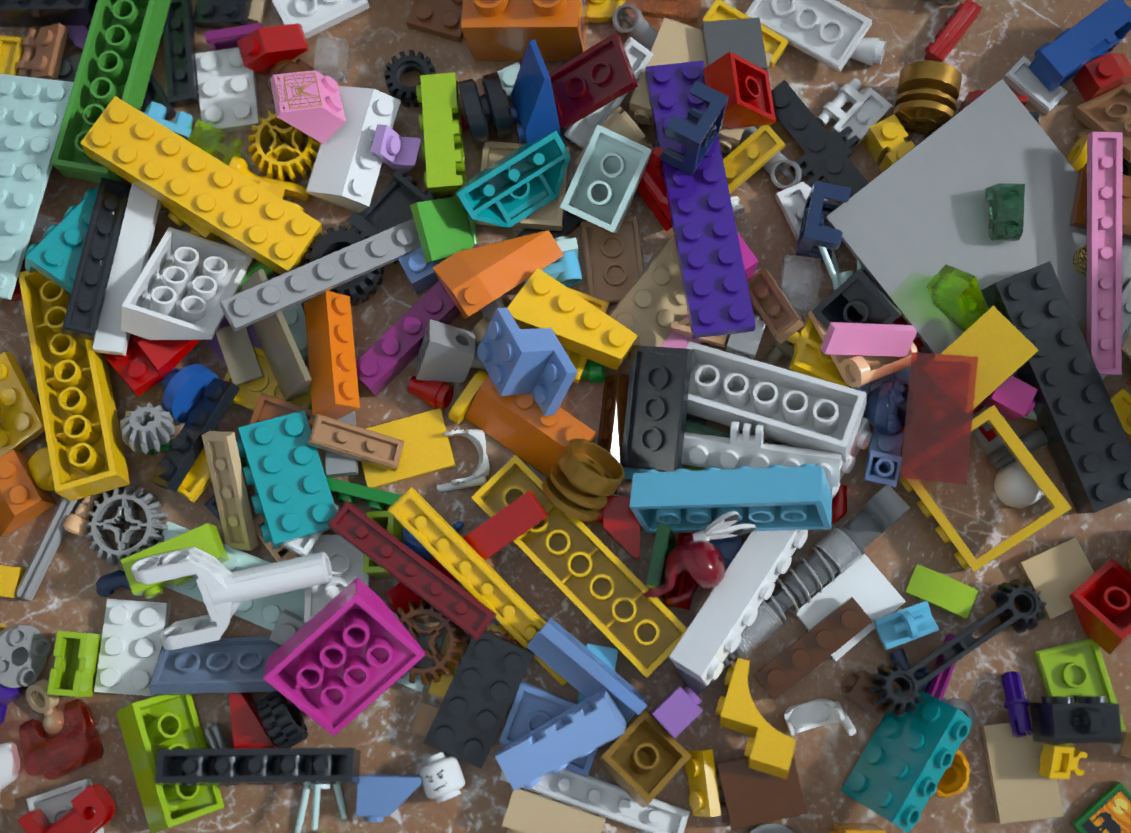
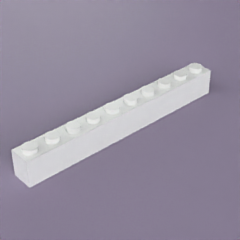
(742, 590)

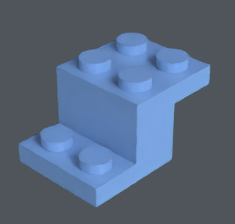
(526, 361)

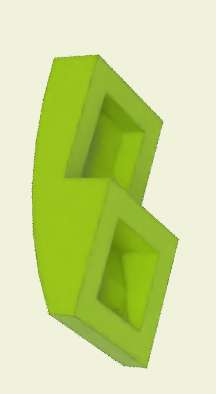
(942, 592)

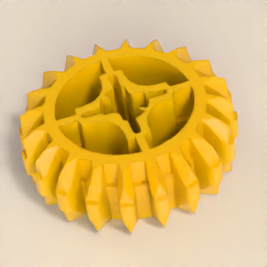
(275, 161)

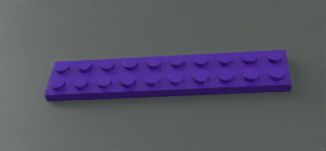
(700, 213)

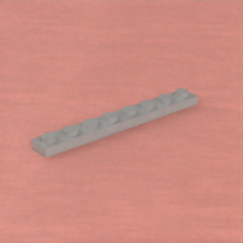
(320, 275)

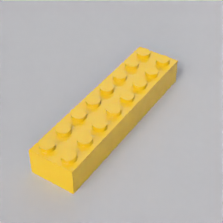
(201, 187)
(73, 396)
(587, 572)

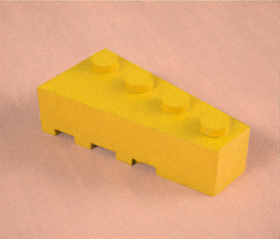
(574, 320)

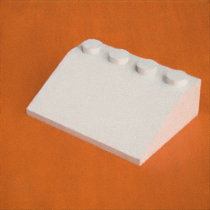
(183, 288)

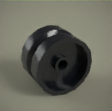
(484, 108)

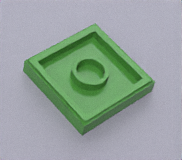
(441, 228)

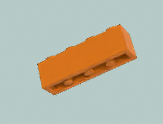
(331, 355)

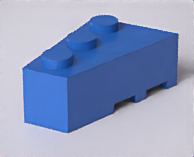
(1083, 43)

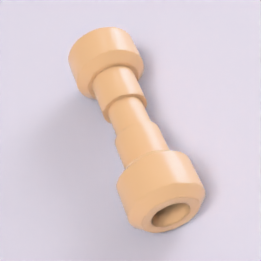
(75, 522)

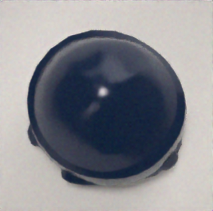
(887, 407)

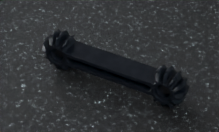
(957, 647)

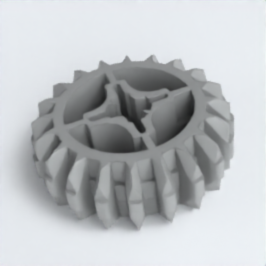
(125, 502)

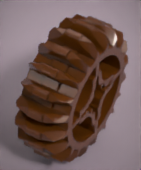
(407, 619)

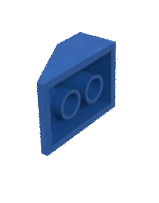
(533, 98)

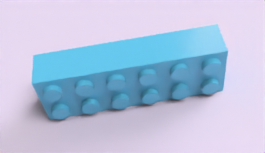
(764, 497)

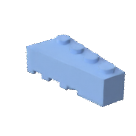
(562, 740)

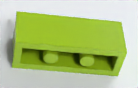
(203, 537)

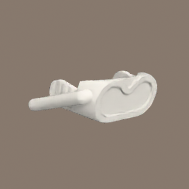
(479, 476)
(816, 714)

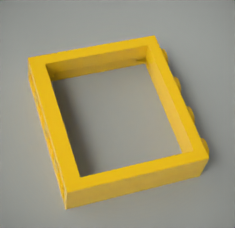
(1032, 469)

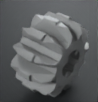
(147, 428)

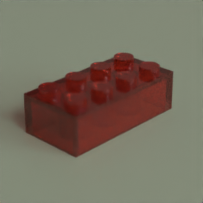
(939, 418)

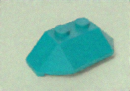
(517, 183)

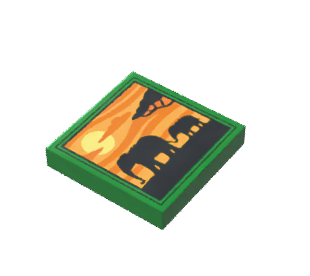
(1107, 813)

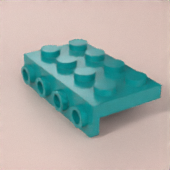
(63, 244)
(286, 478)
(907, 760)

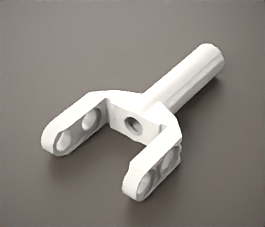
(224, 589)

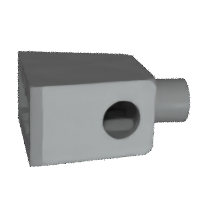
(446, 354)

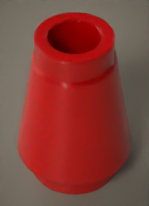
(434, 393)

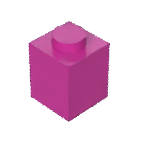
(1012, 398)

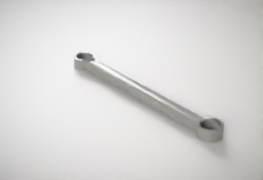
(646, 36)

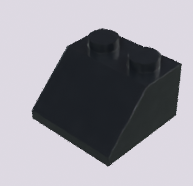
(857, 302)

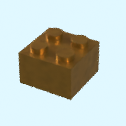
(644, 759)

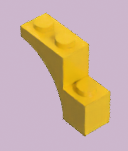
(770, 749)

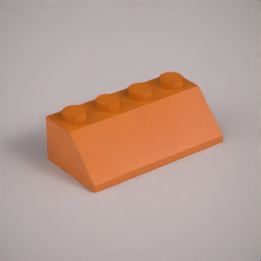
(523, 428)

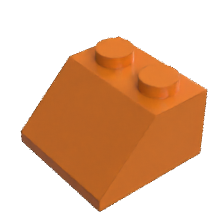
(19, 495)

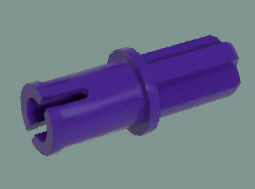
(1016, 704)

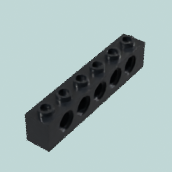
(258, 766)

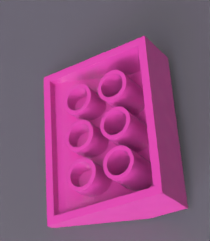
(343, 658)

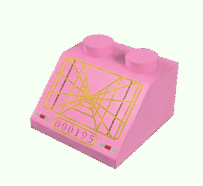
(308, 103)

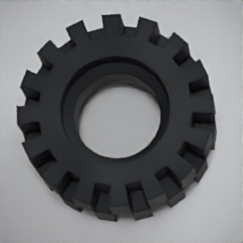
(399, 68)
(282, 720)

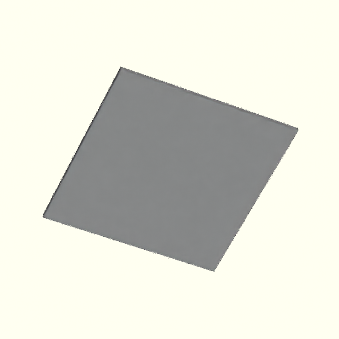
(936, 213)

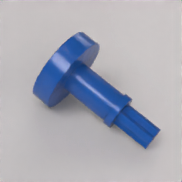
(185, 389)

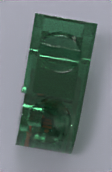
(1006, 211)

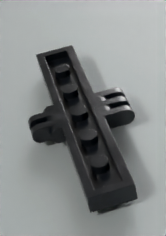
(825, 153)

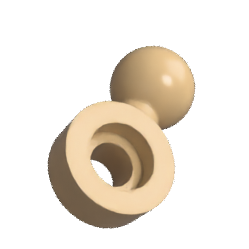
(45, 703)

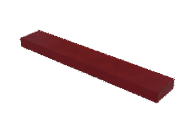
(412, 570)

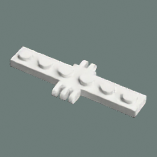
(750, 451)

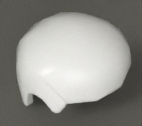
(1015, 487)

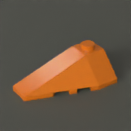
(489, 271)

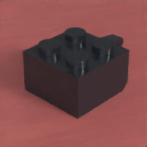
(1075, 720)

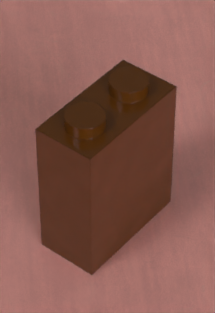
(756, 796)

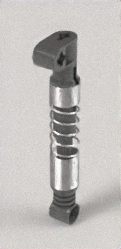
(830, 556)

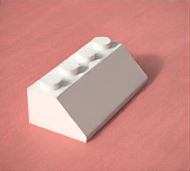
(343, 165)

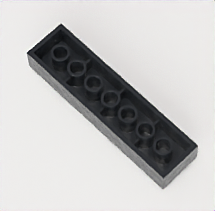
(1070, 395)

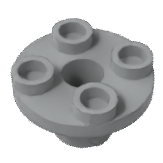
(22, 655)

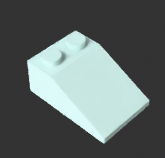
(606, 179)

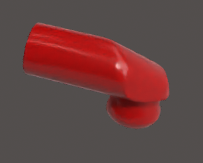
(839, 504)

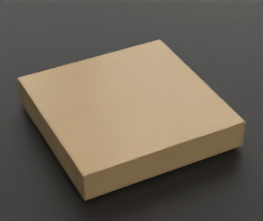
(1057, 575)

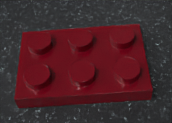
(591, 80)

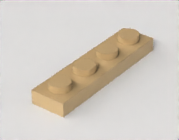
(230, 489)

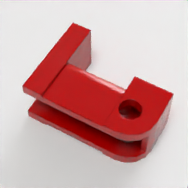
(79, 818)

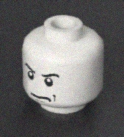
(442, 777)

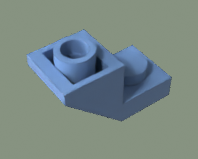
(883, 459)

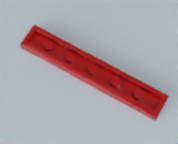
(485, 540)

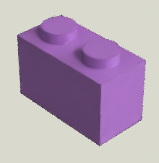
(677, 710)

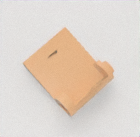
(860, 369)

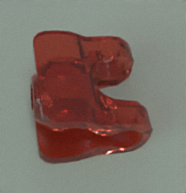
(67, 751)

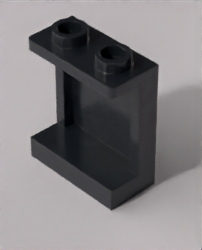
(390, 206)

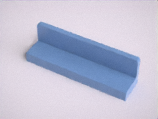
(583, 668)

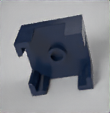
(697, 130)
(814, 214)

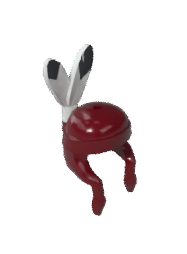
(699, 559)

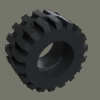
(335, 241)

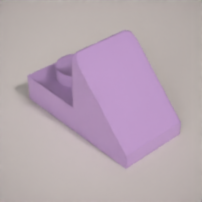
(395, 150)

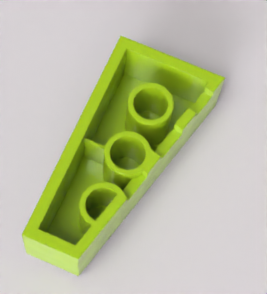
(442, 133)

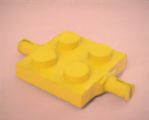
(809, 357)

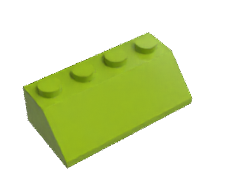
(165, 723)

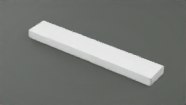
(128, 263)
(610, 802)

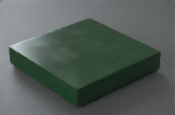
(664, 543)

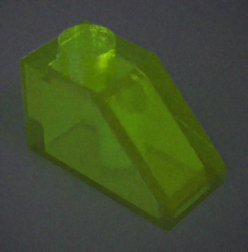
(957, 296)

